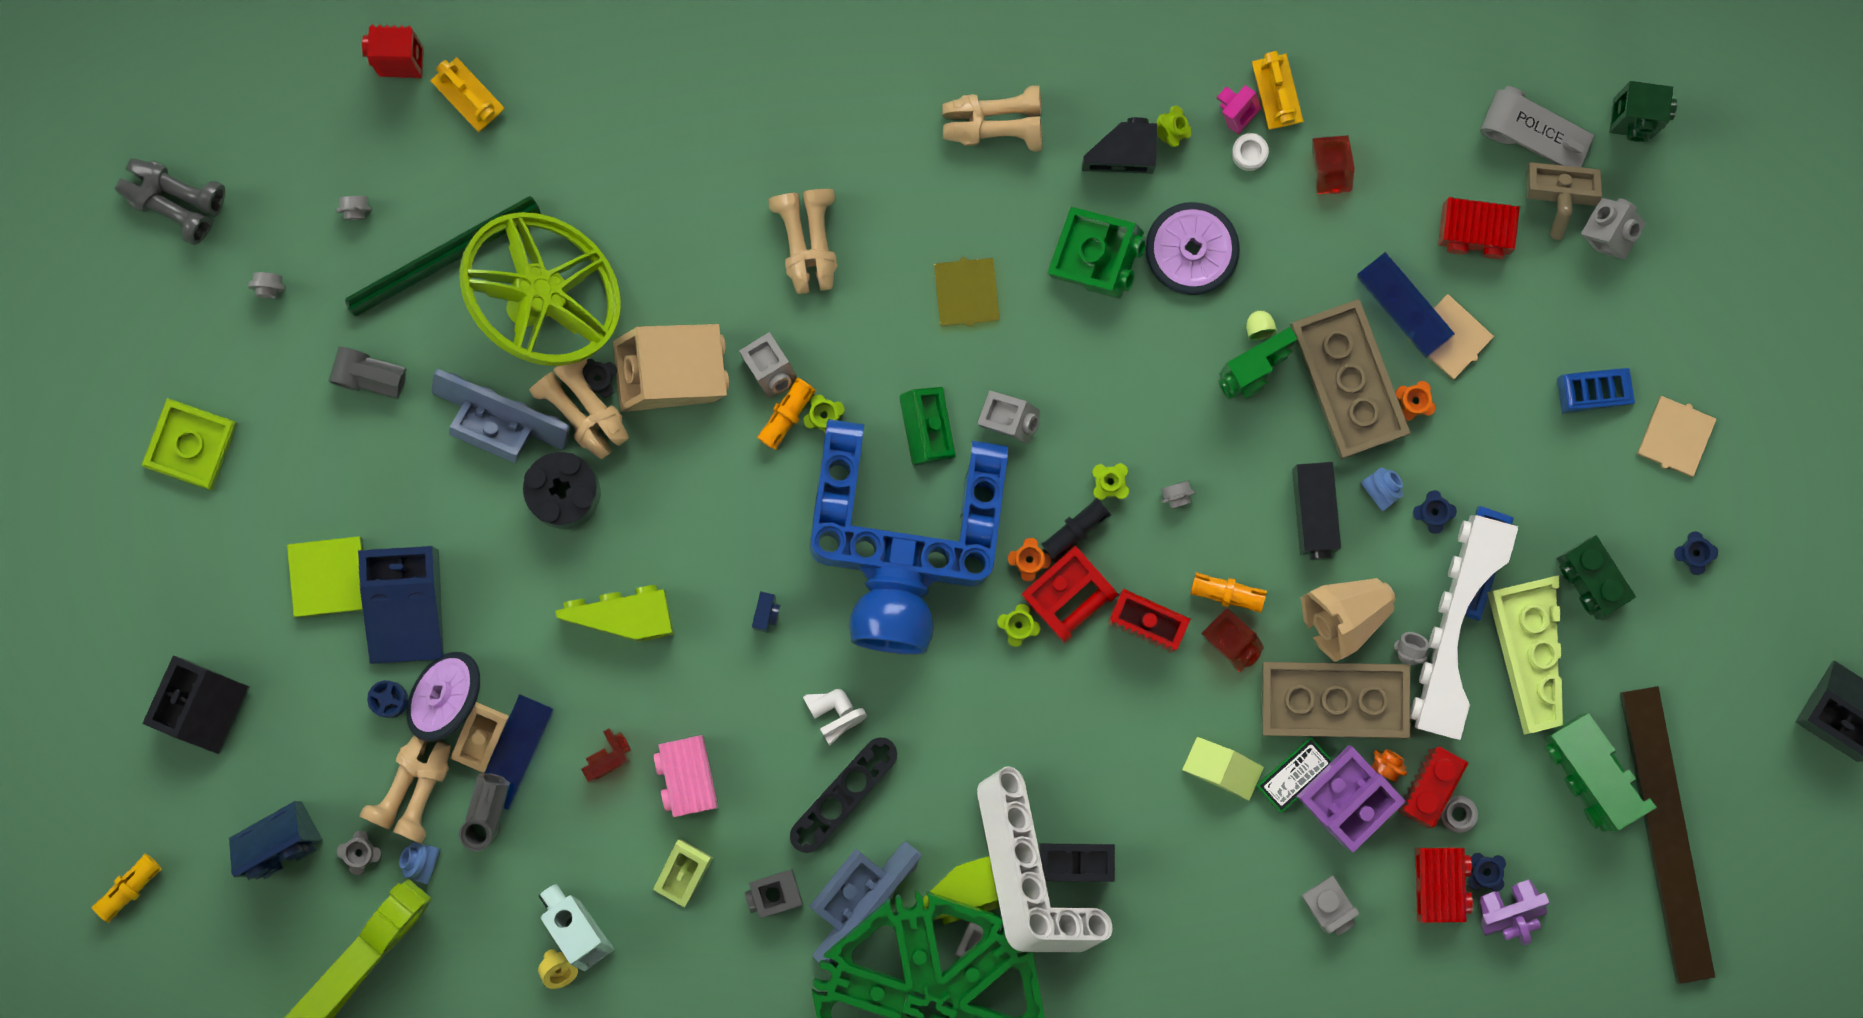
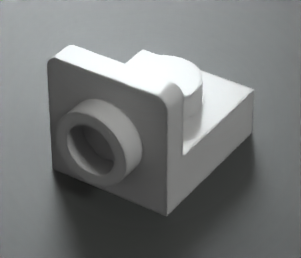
(769, 365)
(1009, 416)
(1330, 906)

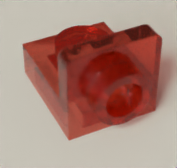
(1333, 164)
(1234, 640)
(603, 762)

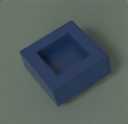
(766, 612)

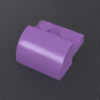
(1350, 799)

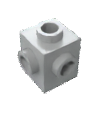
(1613, 227)

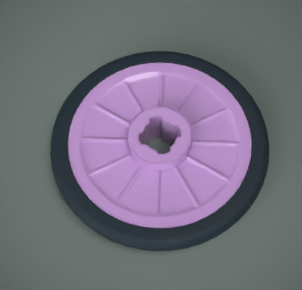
(1178, 267)
(443, 696)

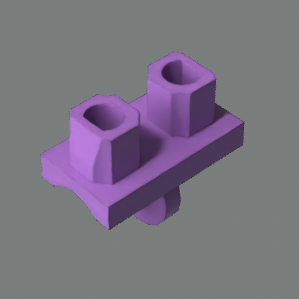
(1527, 907)

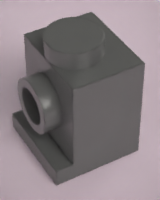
(789, 894)

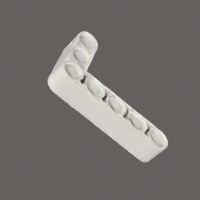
(1020, 879)

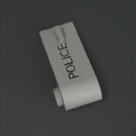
(1521, 121)

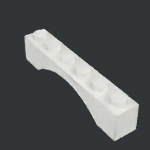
(1443, 702)

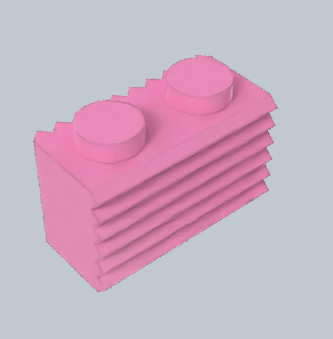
(686, 776)

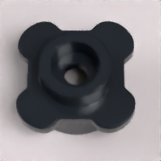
(606, 372)

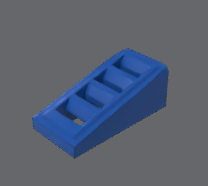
(1568, 396)

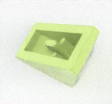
(1223, 768)
(682, 872)

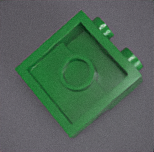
(1097, 252)
(1249, 371)

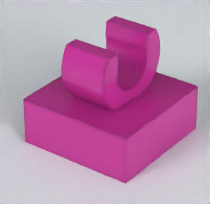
(1239, 108)

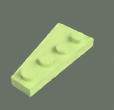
(1528, 637)

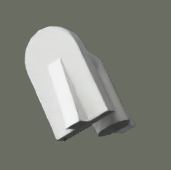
(822, 703)

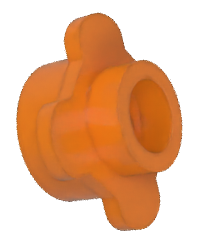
(1419, 391)
(1018, 559)
(1389, 764)

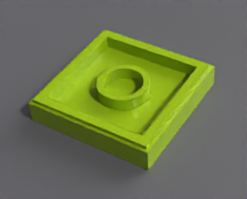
(189, 444)
(325, 576)

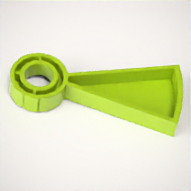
(376, 939)

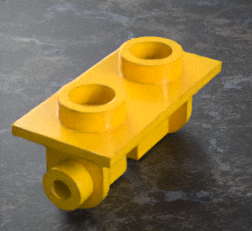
(1277, 90)
(466, 93)

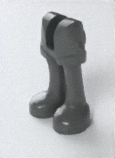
(156, 181)

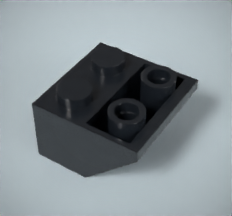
(196, 704)
(1837, 711)

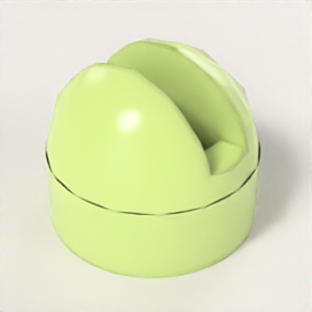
(1260, 326)

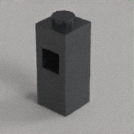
(1316, 510)

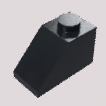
(1125, 149)

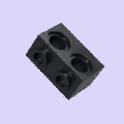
(1078, 862)

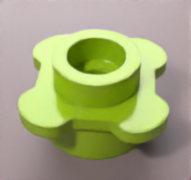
(1173, 126)
(820, 405)
(1105, 490)
(1022, 615)

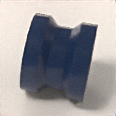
(381, 696)

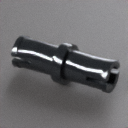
(1076, 529)

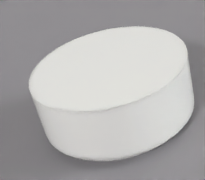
(1250, 152)

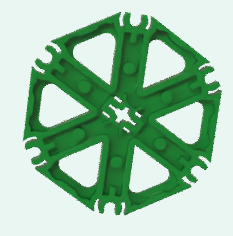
(922, 967)

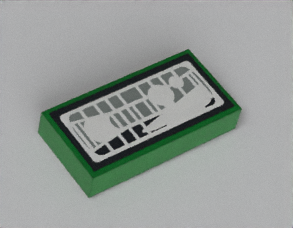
(1293, 774)

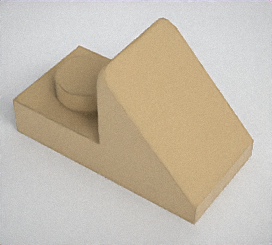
(479, 737)

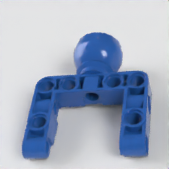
(898, 574)

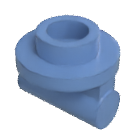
(1384, 487)
(418, 861)

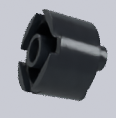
(542, 482)

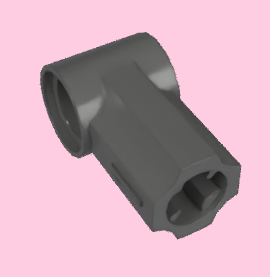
(357, 370)
(484, 809)

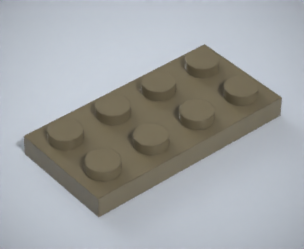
(1350, 379)
(1335, 700)

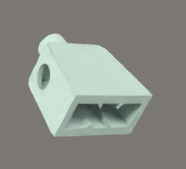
(580, 941)

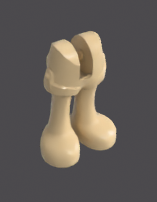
(975, 110)
(819, 255)
(586, 427)
(427, 774)

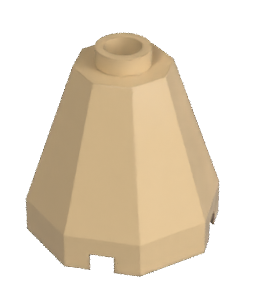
(1347, 614)

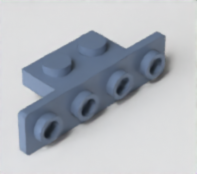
(495, 421)
(859, 890)

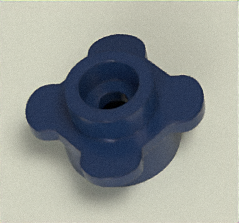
(1434, 501)
(1706, 553)
(1495, 865)

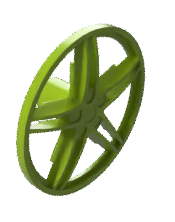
(539, 291)

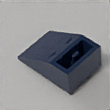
(401, 603)
(273, 840)

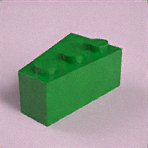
(1596, 774)

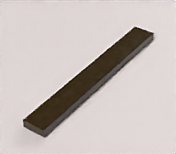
(1667, 835)

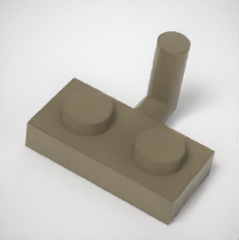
(1565, 187)

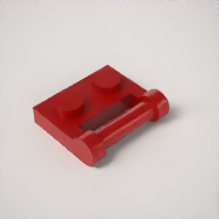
(1062, 584)

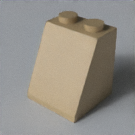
(670, 366)

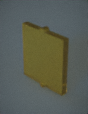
(966, 292)

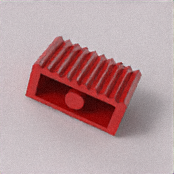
(394, 51)
(1478, 227)
(1148, 621)
(1433, 787)
(1442, 885)

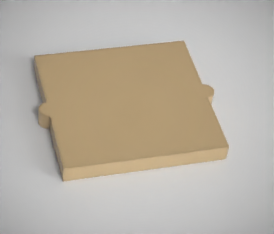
(1467, 342)
(1676, 436)

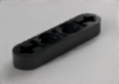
(847, 798)

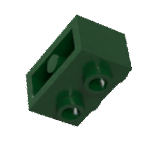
(1642, 110)
(1595, 578)

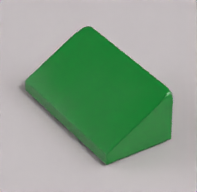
(927, 425)

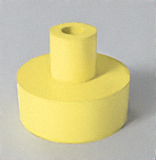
(556, 970)

